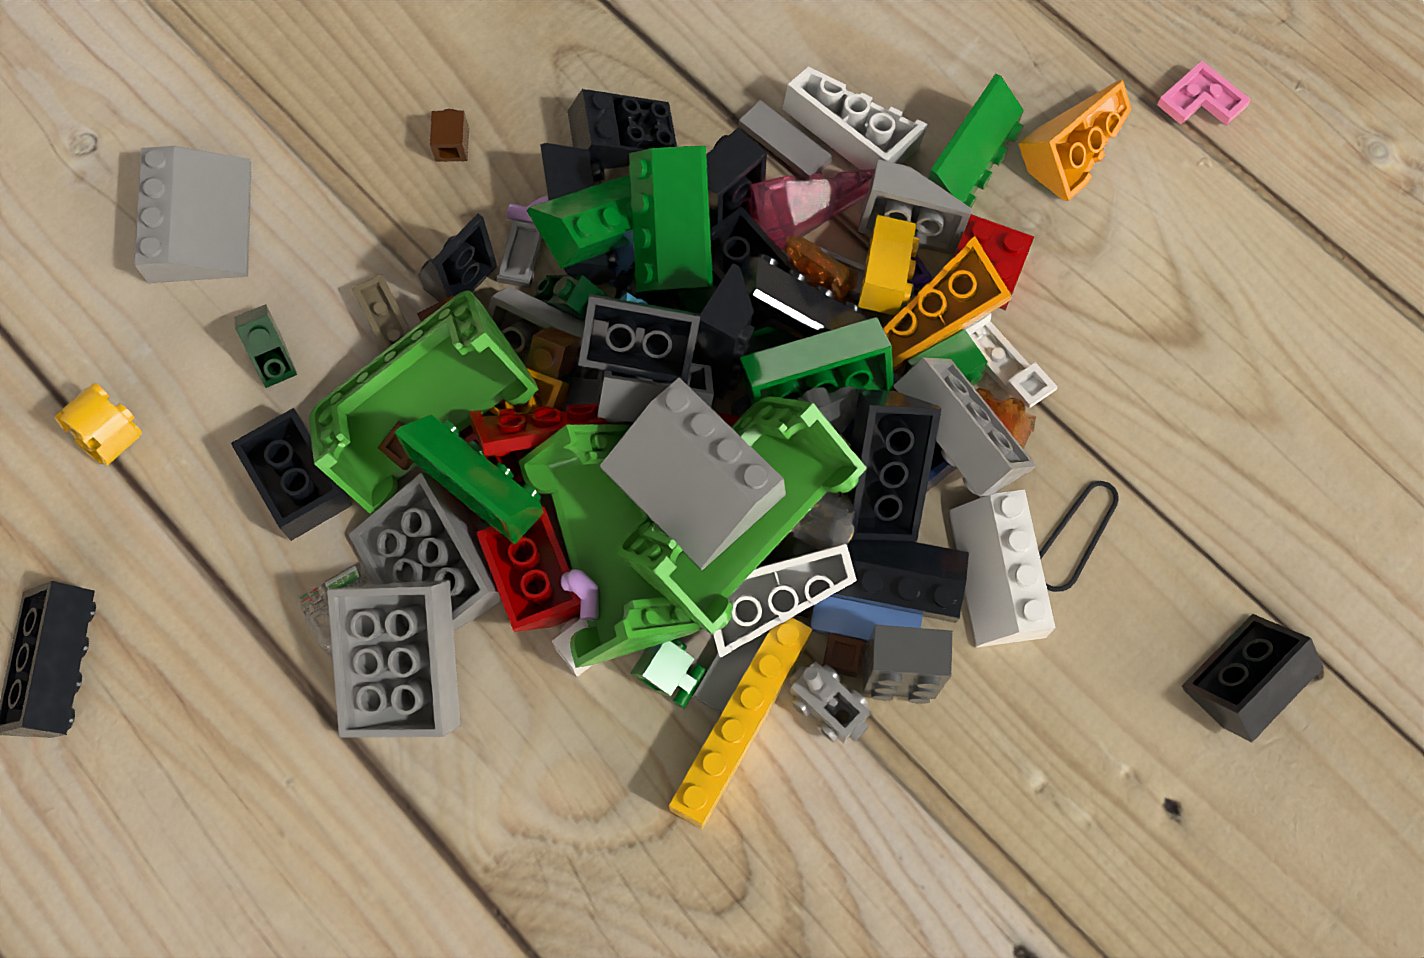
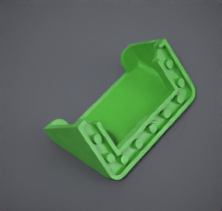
(439, 368)
(810, 459)
(594, 522)

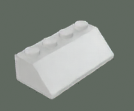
(1004, 570)

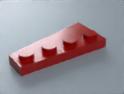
(527, 431)

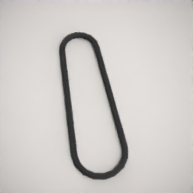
(1095, 539)

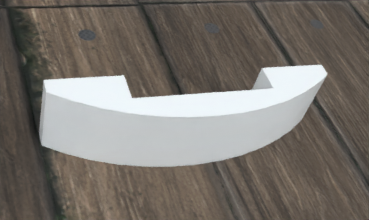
(1007, 365)

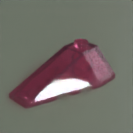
(798, 207)

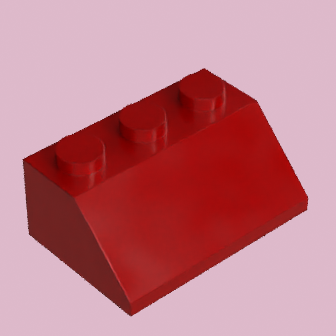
(530, 576)

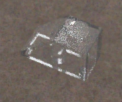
(827, 522)

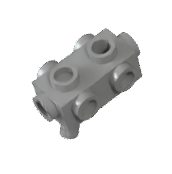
(820, 693)

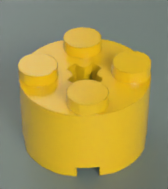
(98, 425)

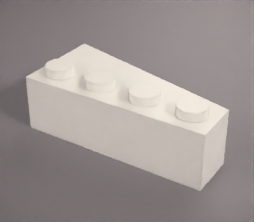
(851, 121)
(782, 591)

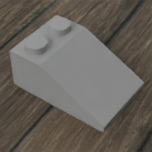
(911, 197)

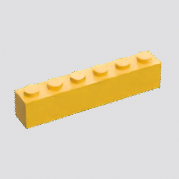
(740, 722)

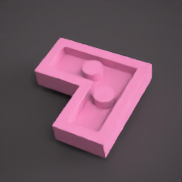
(1206, 89)

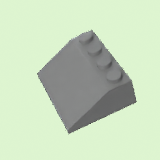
(192, 215)
(693, 474)
(428, 538)
(394, 659)

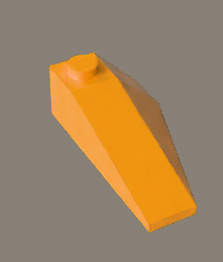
(1071, 143)

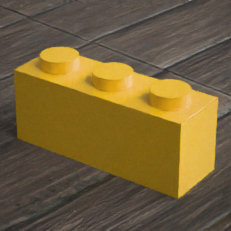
(889, 266)

